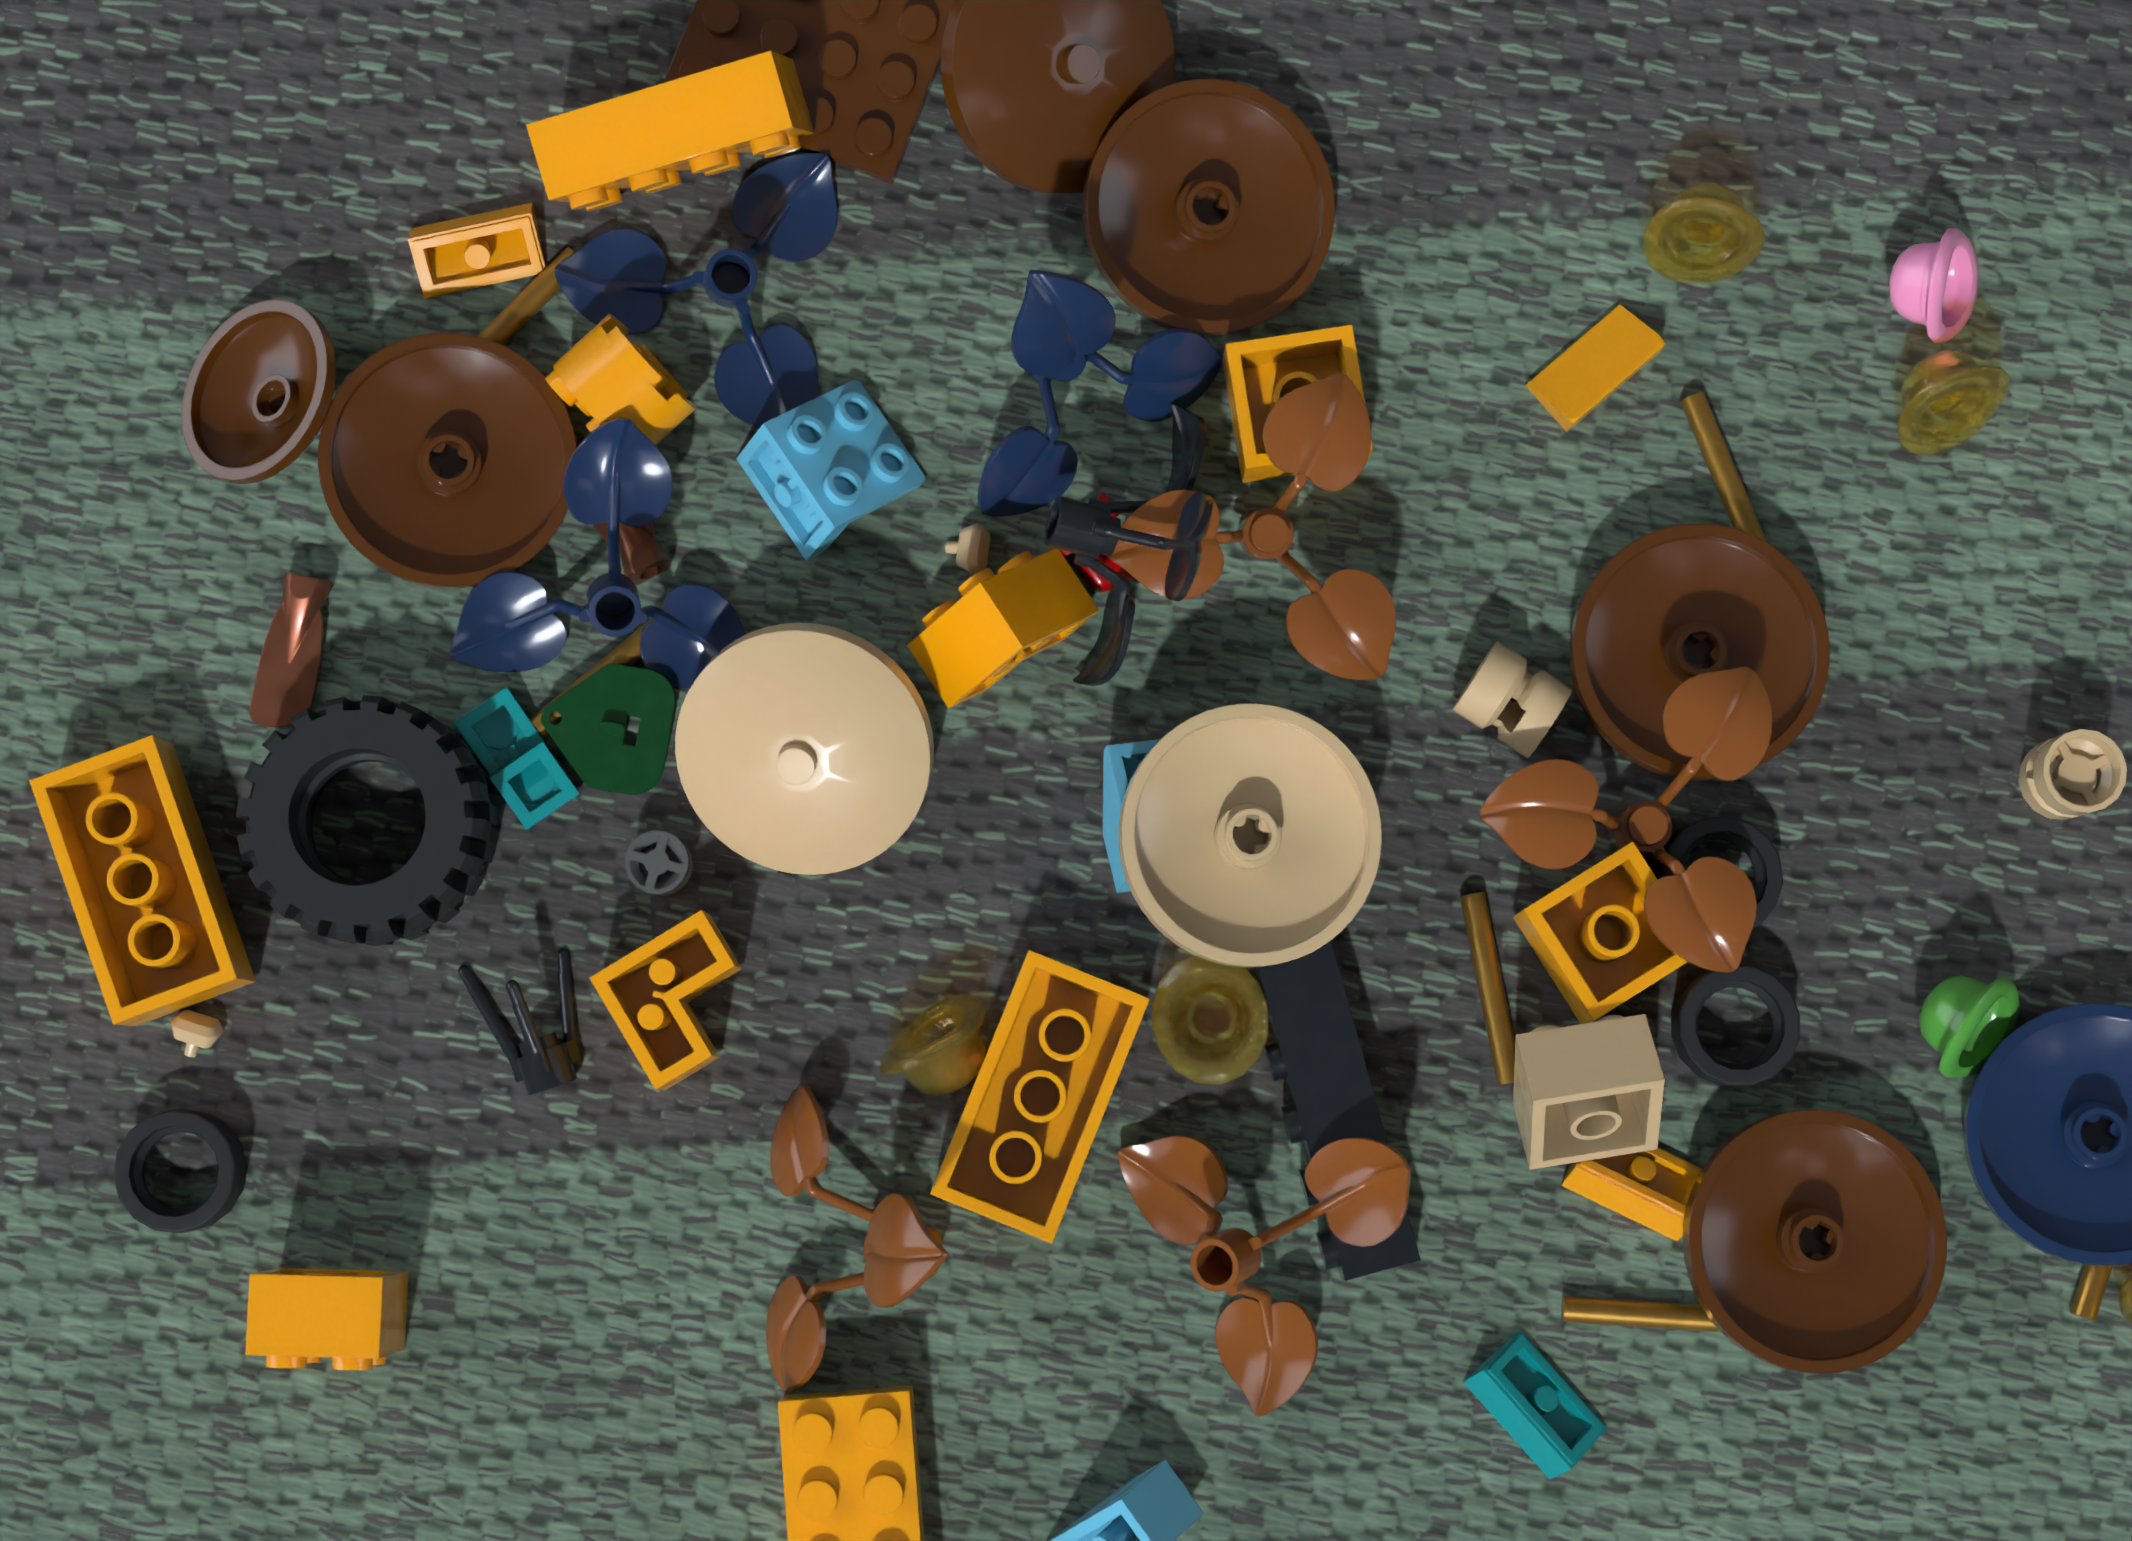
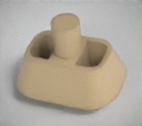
(971, 548)
(195, 1030)

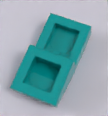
(516, 757)

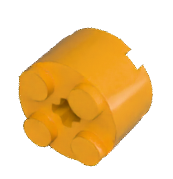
(619, 379)

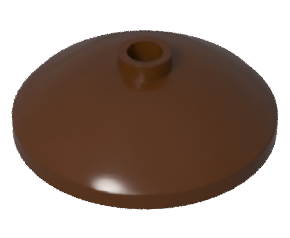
(258, 392)

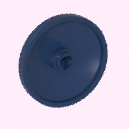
(2055, 1133)

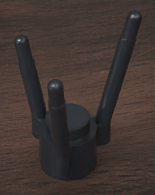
(542, 1059)

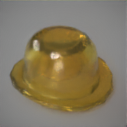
(1702, 235)
(1947, 401)
(1209, 1020)
(939, 1047)

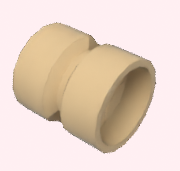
(1489, 693)
(2073, 774)

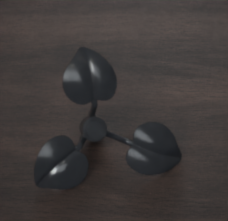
(1092, 531)

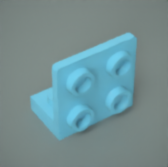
(828, 465)

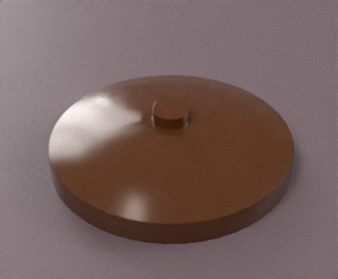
(1049, 79)
(1208, 207)
(446, 460)
(1690, 607)
(1815, 1241)

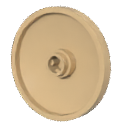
(804, 748)
(1250, 835)

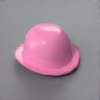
(1936, 284)

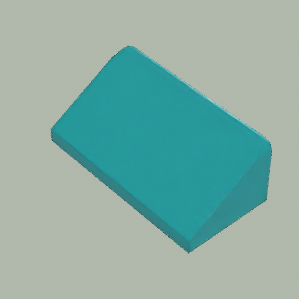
(1535, 1406)

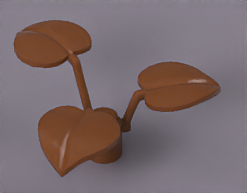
(1324, 438)
(1700, 911)
(897, 1249)
(1261, 1343)

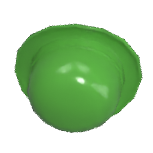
(1967, 1021)

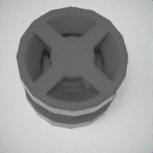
(648, 859)

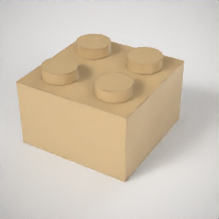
(1587, 1090)

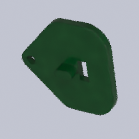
(595, 727)

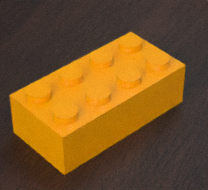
(671, 129)
(142, 881)
(1040, 1096)
(851, 1465)

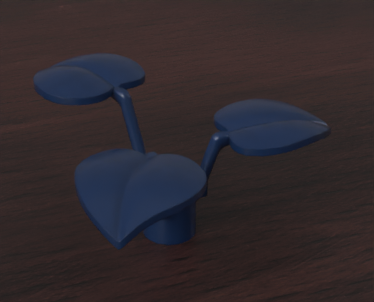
(783, 207)
(1053, 339)
(611, 480)

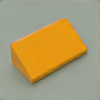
(477, 250)
(1595, 366)
(1641, 1186)

